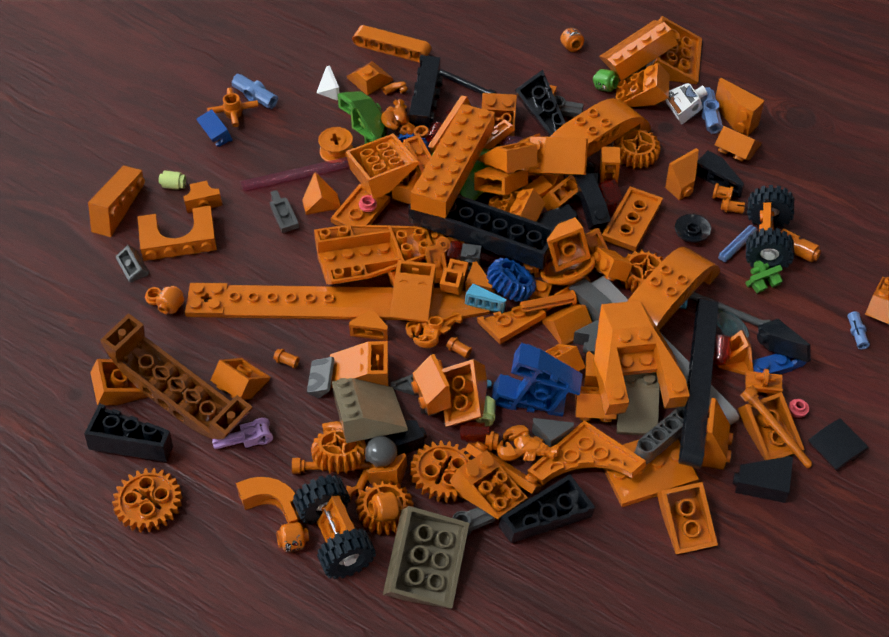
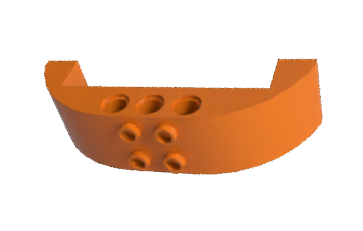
(601, 126)
(673, 283)

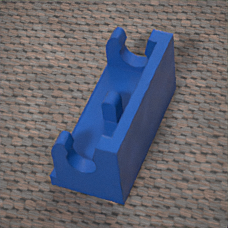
(214, 128)

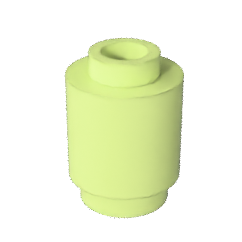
(172, 180)
(489, 411)

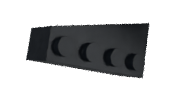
(426, 92)
(541, 103)
(127, 436)
(548, 510)

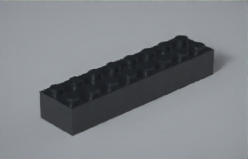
(491, 229)

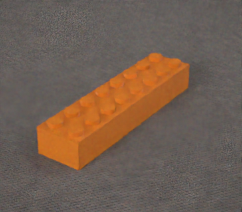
(452, 161)

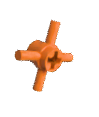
(233, 106)

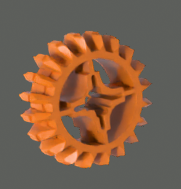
(647, 151)
(641, 262)
(336, 455)
(371, 522)

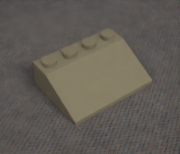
(367, 409)
(426, 558)

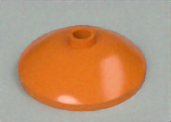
(568, 275)

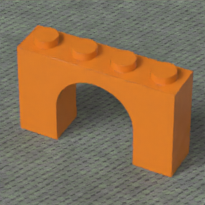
(198, 240)

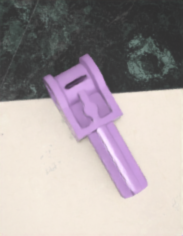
(250, 434)

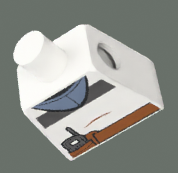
(685, 101)

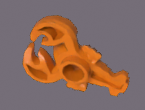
(396, 117)
(432, 329)
(525, 445)

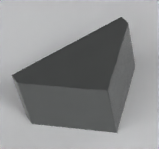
(551, 430)

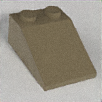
(643, 405)

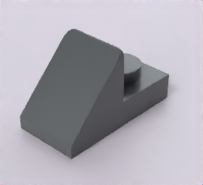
(587, 337)

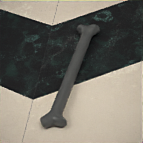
(741, 315)

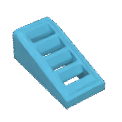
(484, 299)

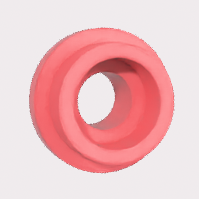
(367, 203)
(798, 412)

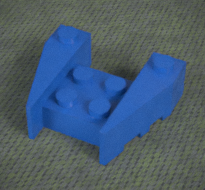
(543, 385)

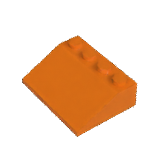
(639, 49)
(683, 59)
(381, 164)

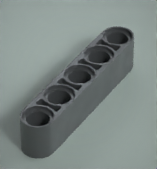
(661, 436)

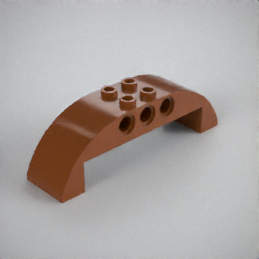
(171, 383)

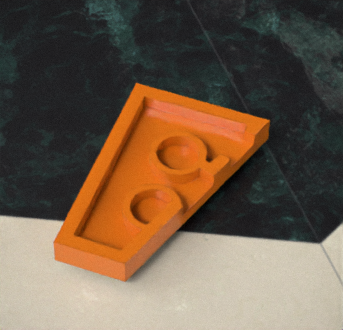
(509, 324)

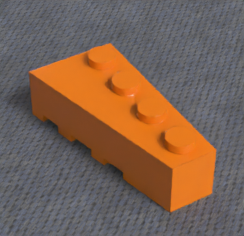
(114, 200)

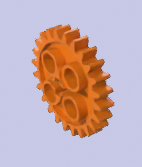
(426, 463)
(134, 513)

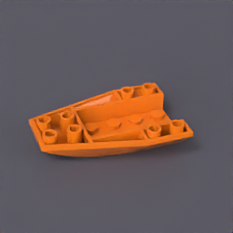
(367, 250)

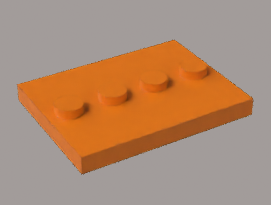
(658, 475)

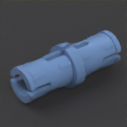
(858, 330)

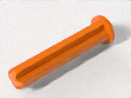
(548, 302)

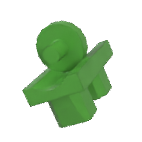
(758, 280)

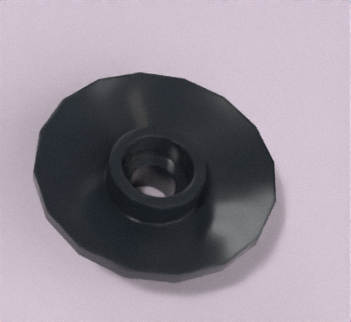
(692, 228)

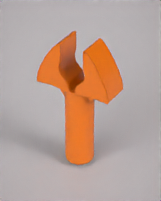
(359, 486)

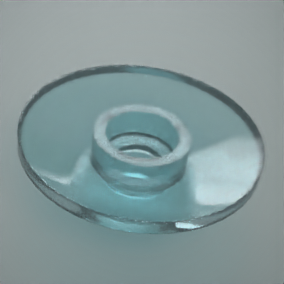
(730, 324)

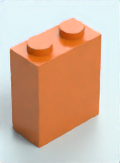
(498, 182)

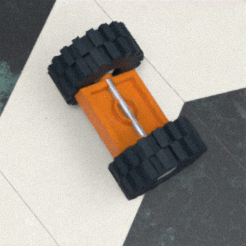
(770, 209)
(345, 547)

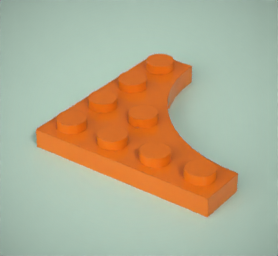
(586, 449)

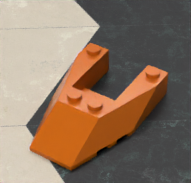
(630, 346)

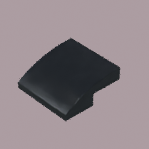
(838, 444)

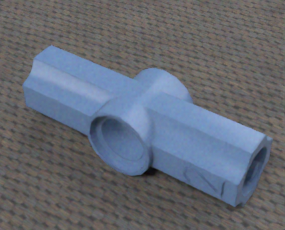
(254, 91)
(710, 112)

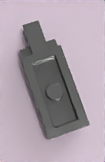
(283, 213)

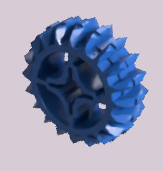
(511, 279)

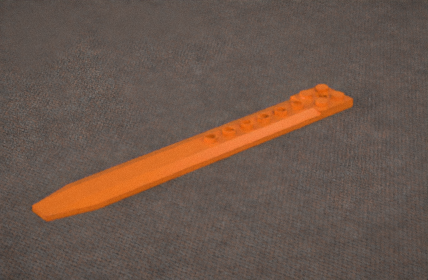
(309, 302)

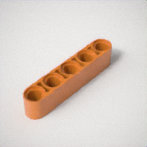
(391, 43)

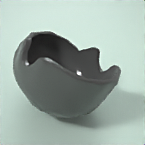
(380, 451)

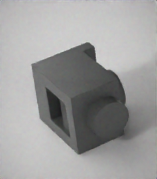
(471, 253)

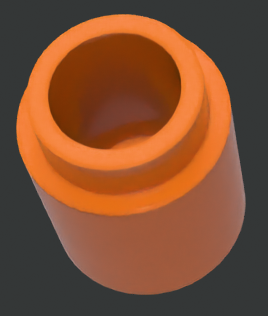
(806, 250)

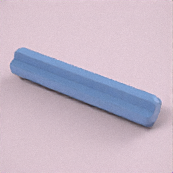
(736, 244)

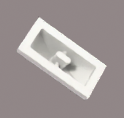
(328, 85)

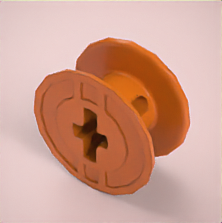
(335, 143)

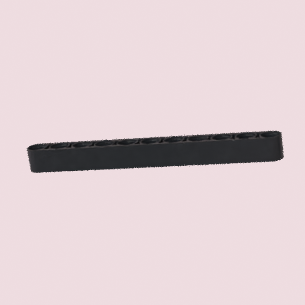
(699, 384)

